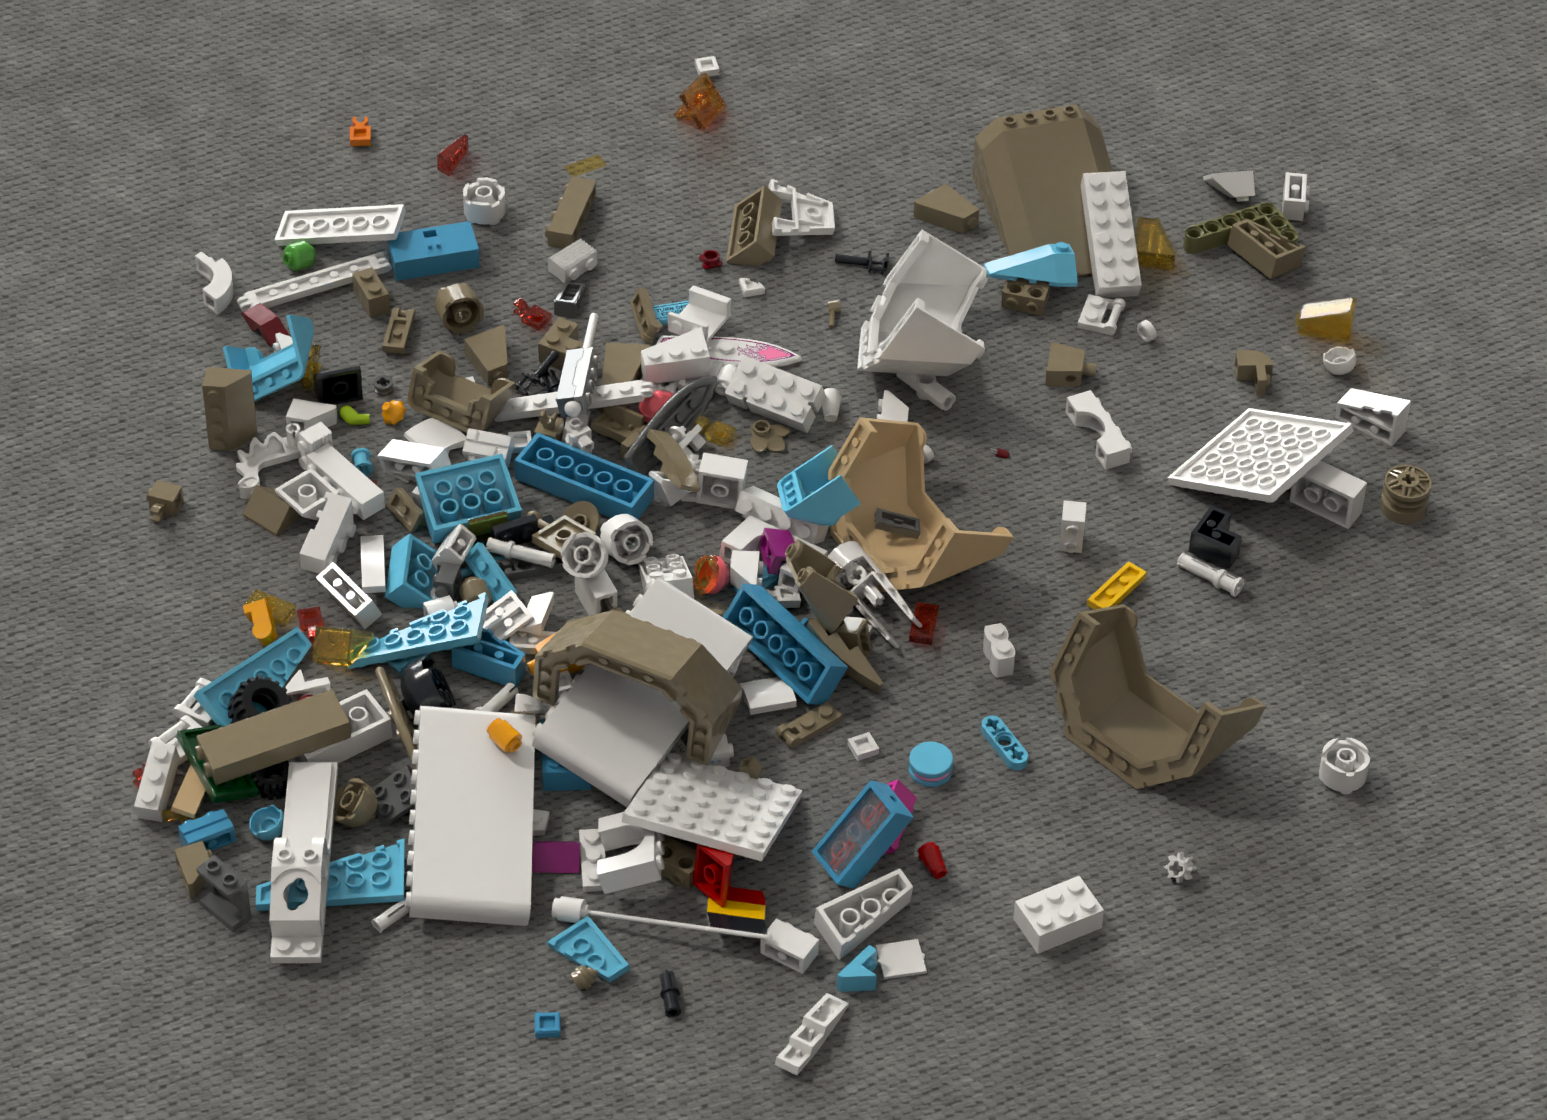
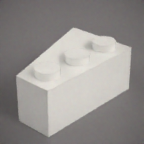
(676, 359)
(406, 458)
(330, 534)

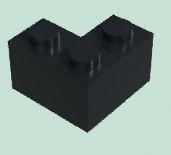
(1214, 540)

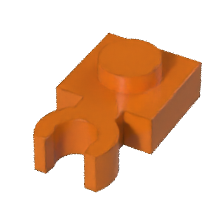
(360, 133)

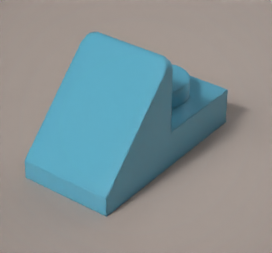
(859, 973)

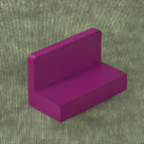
(773, 547)
(556, 856)

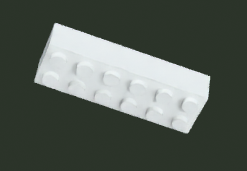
(1110, 234)

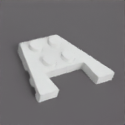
(809, 213)

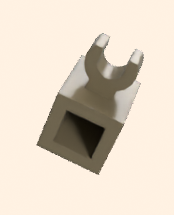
(550, 426)
(164, 499)

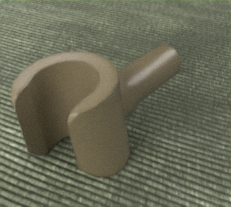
(833, 307)

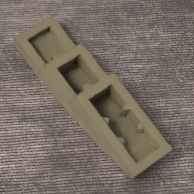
(675, 462)
(857, 664)

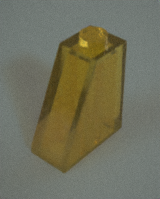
(1153, 245)
(1327, 319)

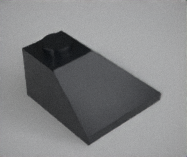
(339, 386)

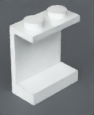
(704, 311)

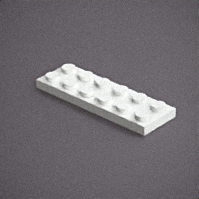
(341, 225)

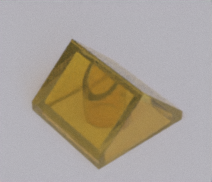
(339, 645)

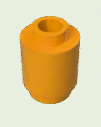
(504, 735)

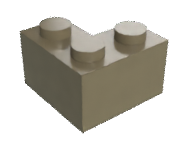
(560, 338)

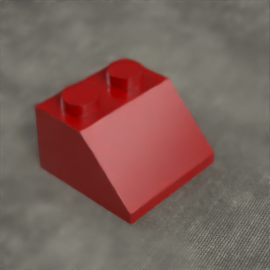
(713, 873)

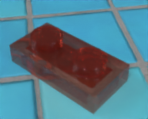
(927, 615)

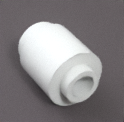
(724, 378)

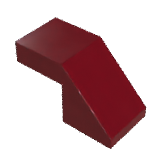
(266, 321)

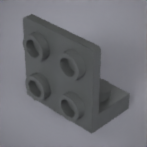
(394, 796)

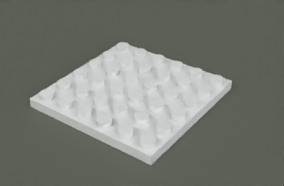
(1260, 455)
(713, 806)

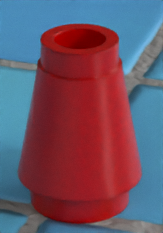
(932, 858)

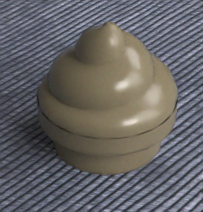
(584, 977)

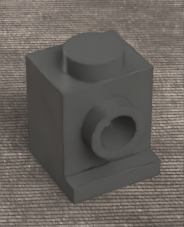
(447, 580)

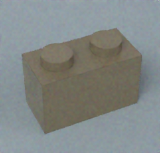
(371, 292)

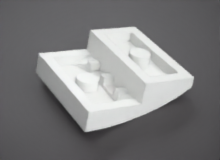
(436, 434)
(506, 616)
(767, 695)

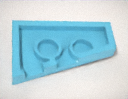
(589, 947)

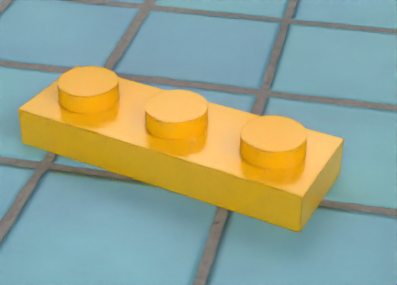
(1117, 587)

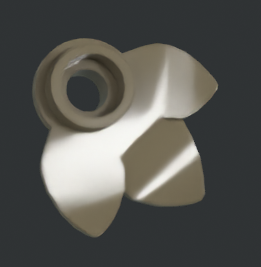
(768, 437)

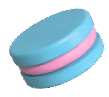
(930, 764)

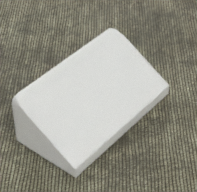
(540, 608)

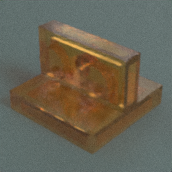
(700, 102)

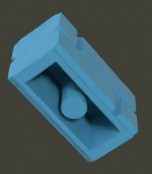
(212, 829)

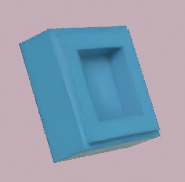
(547, 1025)

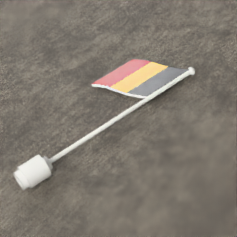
(741, 916)

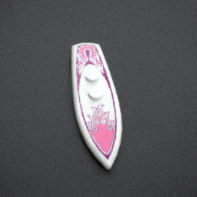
(731, 351)

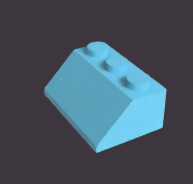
(410, 573)

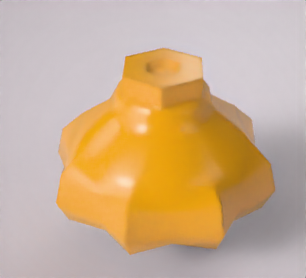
(393, 412)

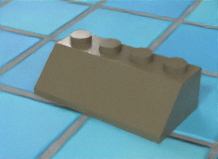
(751, 229)
(229, 407)

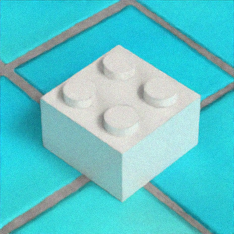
(721, 480)

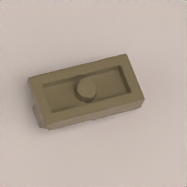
(406, 509)

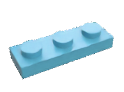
(486, 568)

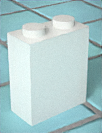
(596, 593)

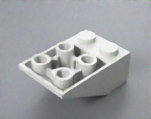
(671, 569)

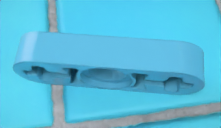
(1004, 733)

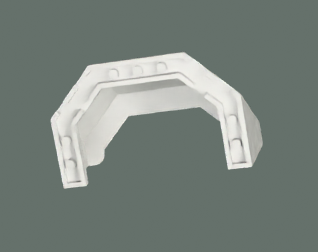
(922, 312)

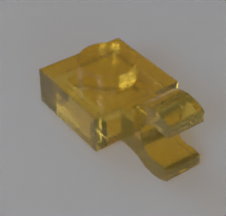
(716, 433)

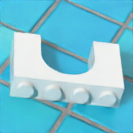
(747, 537)
(634, 867)

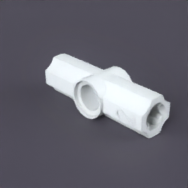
(929, 389)

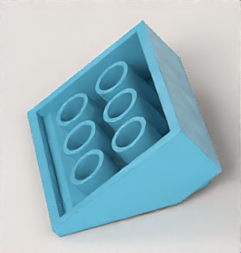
(466, 492)

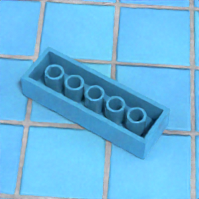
(583, 477)
(786, 644)

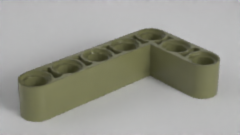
(1217, 230)

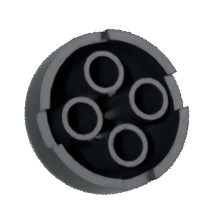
(424, 686)

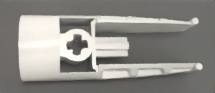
(858, 574)

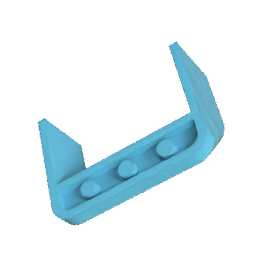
(812, 497)

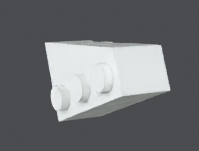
(1374, 414)

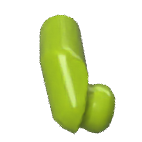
(351, 417)

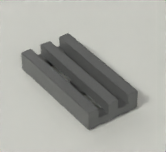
(897, 523)

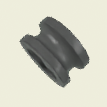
(383, 380)

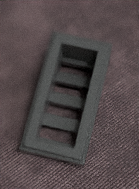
(568, 302)

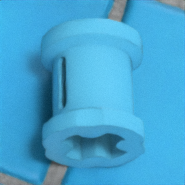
(361, 459)

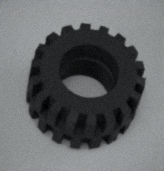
(256, 690)

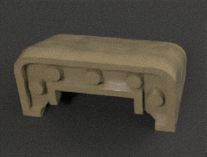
(454, 399)
(817, 581)

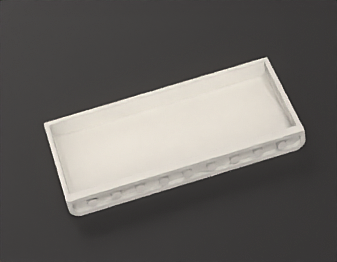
(621, 729)
(470, 819)

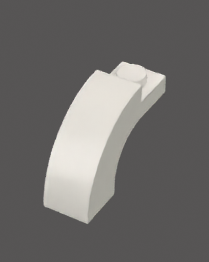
(220, 290)

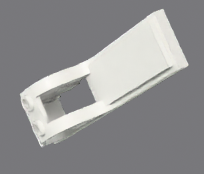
(303, 854)

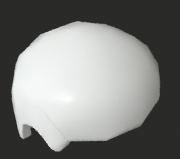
(1339, 360)

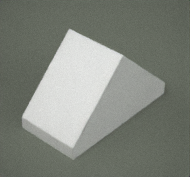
(666, 489)

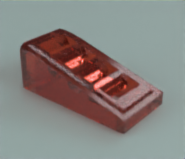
(452, 155)

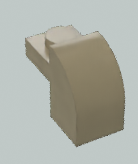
(1254, 366)

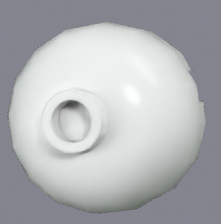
(584, 555)

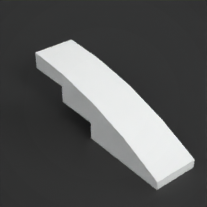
(373, 564)
(811, 1034)

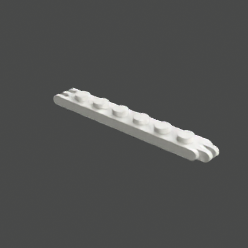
(313, 282)
(602, 397)

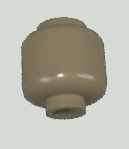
(472, 588)

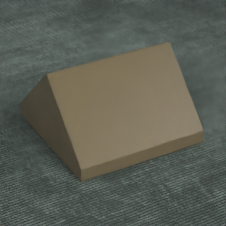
(269, 510)

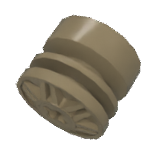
(1405, 494)

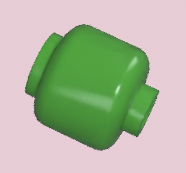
(299, 255)

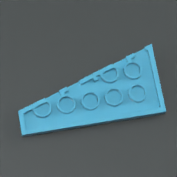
(429, 634)
(273, 661)
(353, 880)

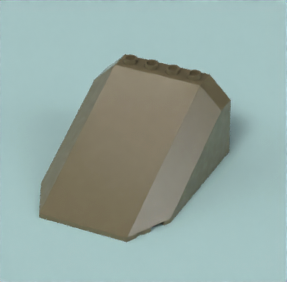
(1032, 177)

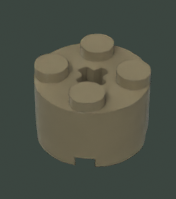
(458, 308)

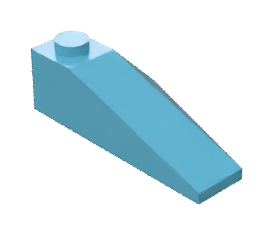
(1046, 263)

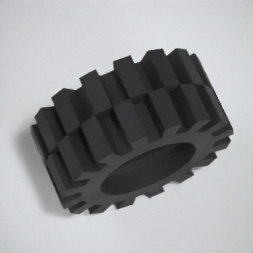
(272, 788)

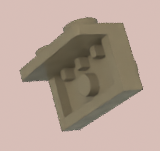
(617, 422)

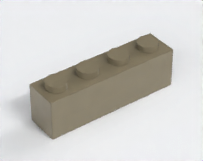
(571, 212)

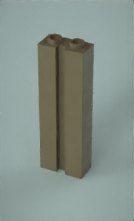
(272, 737)

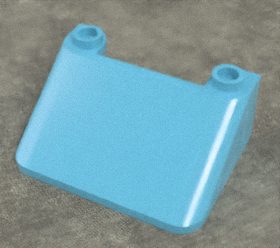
(279, 368)

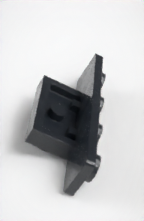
(517, 530)

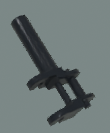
(866, 261)
(535, 377)

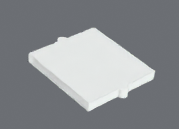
(901, 959)

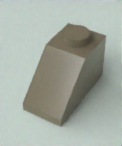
(187, 861)

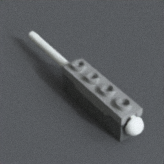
(579, 376)

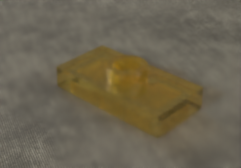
(313, 367)
(280, 609)

